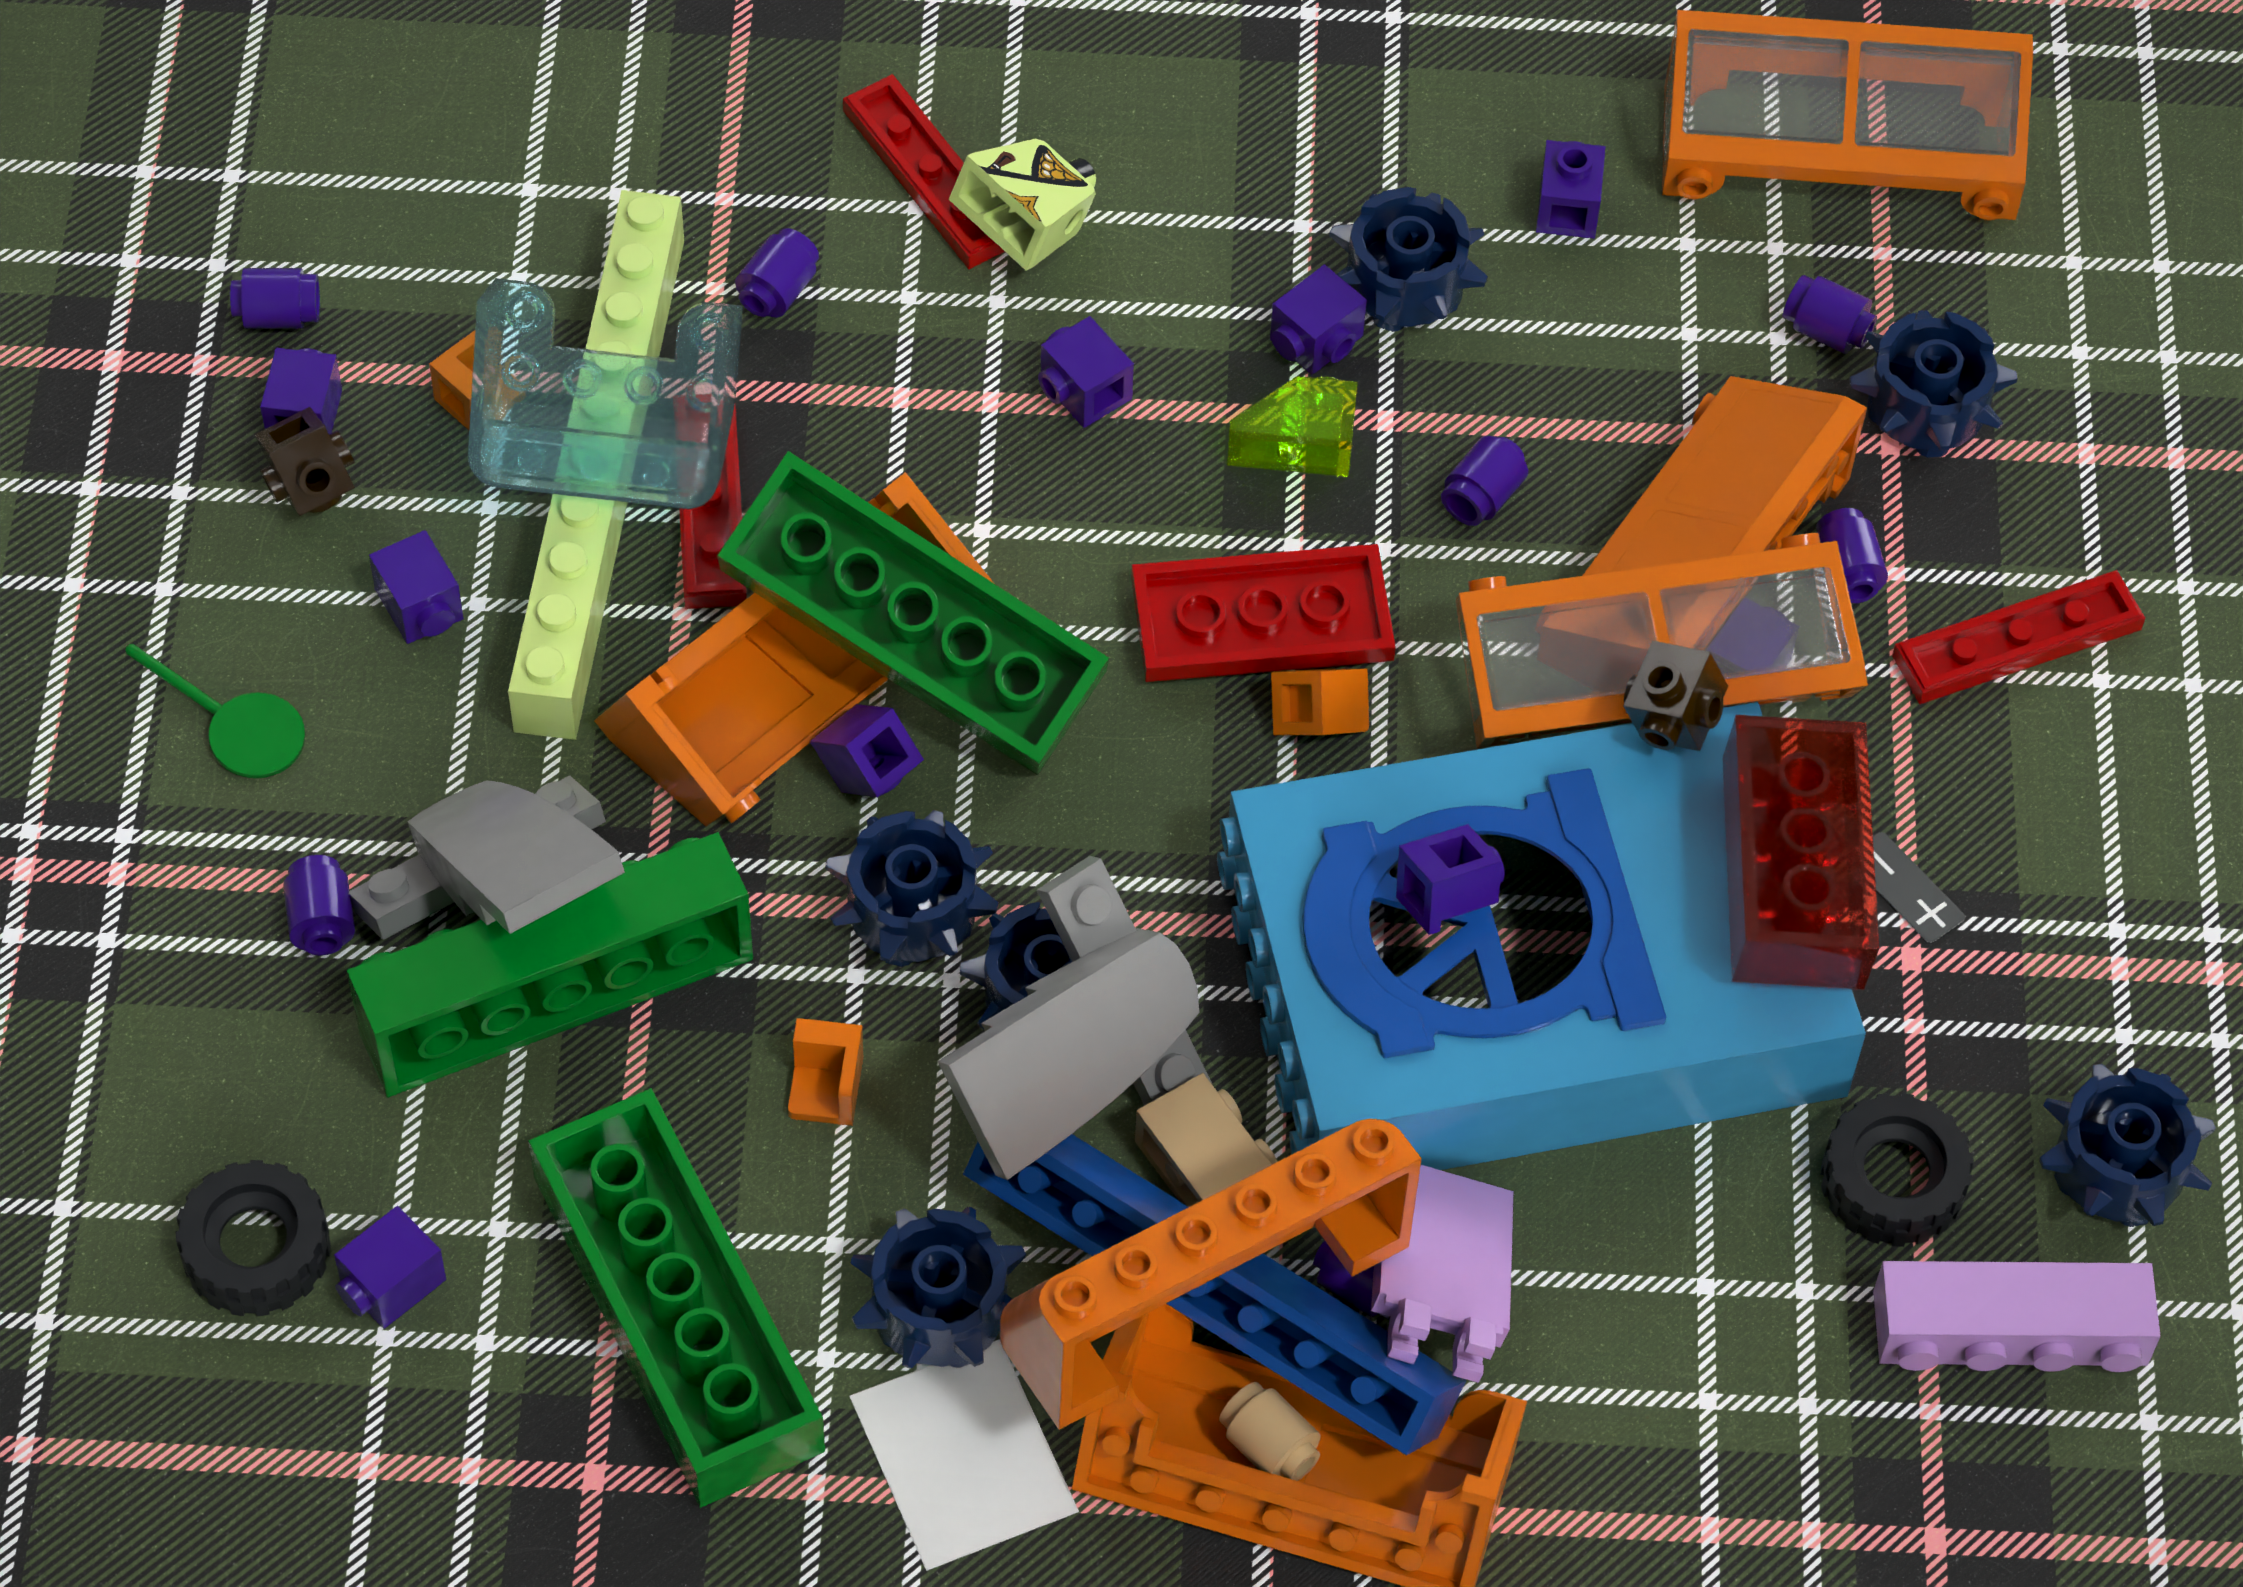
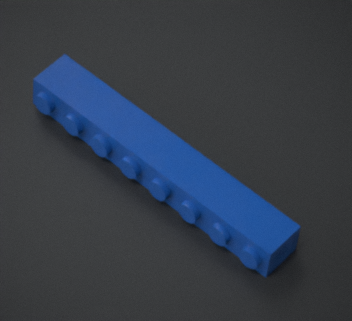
(1253, 1307)

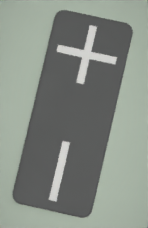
(1912, 891)

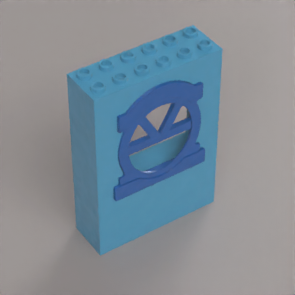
(1619, 1049)

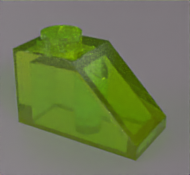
(1297, 428)

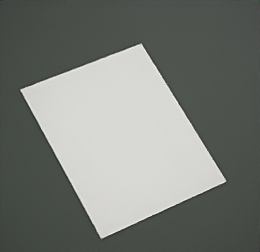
(963, 1456)

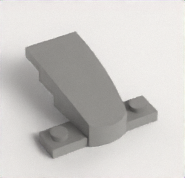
(495, 856)
(1080, 1031)

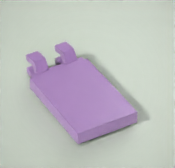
(1451, 1273)

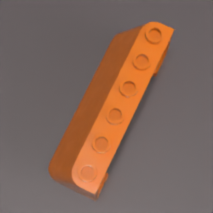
(1348, 1186)

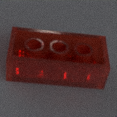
(1800, 852)

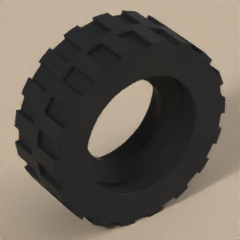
(244, 1189)
(1888, 1217)

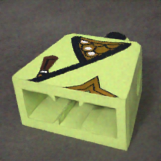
(1025, 197)

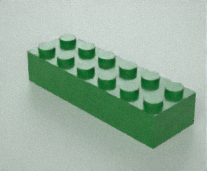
(912, 612)
(493, 991)
(677, 1297)

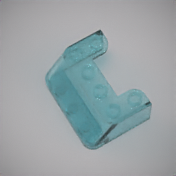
(596, 417)

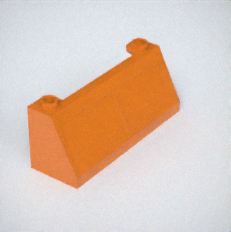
(1740, 476)
(752, 690)
(1357, 1509)

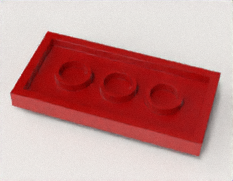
(1262, 612)

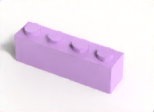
(2016, 1314)

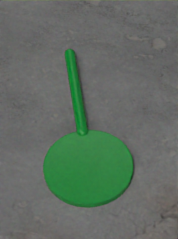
(248, 734)

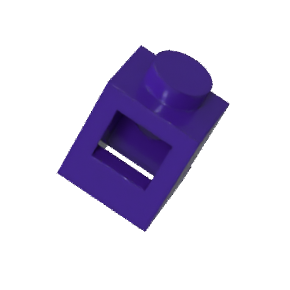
(1447, 876)

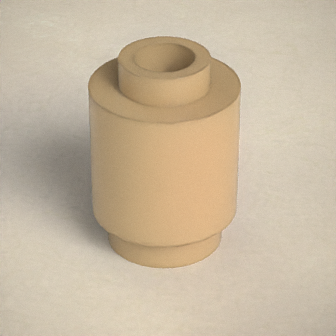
(1270, 1432)

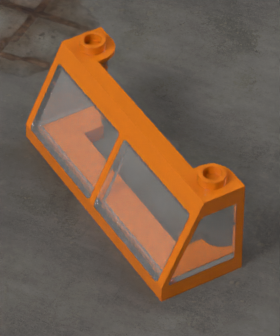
(1847, 107)
(1566, 647)

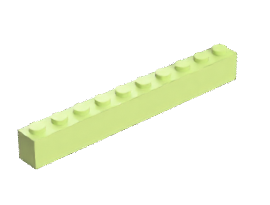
(584, 532)

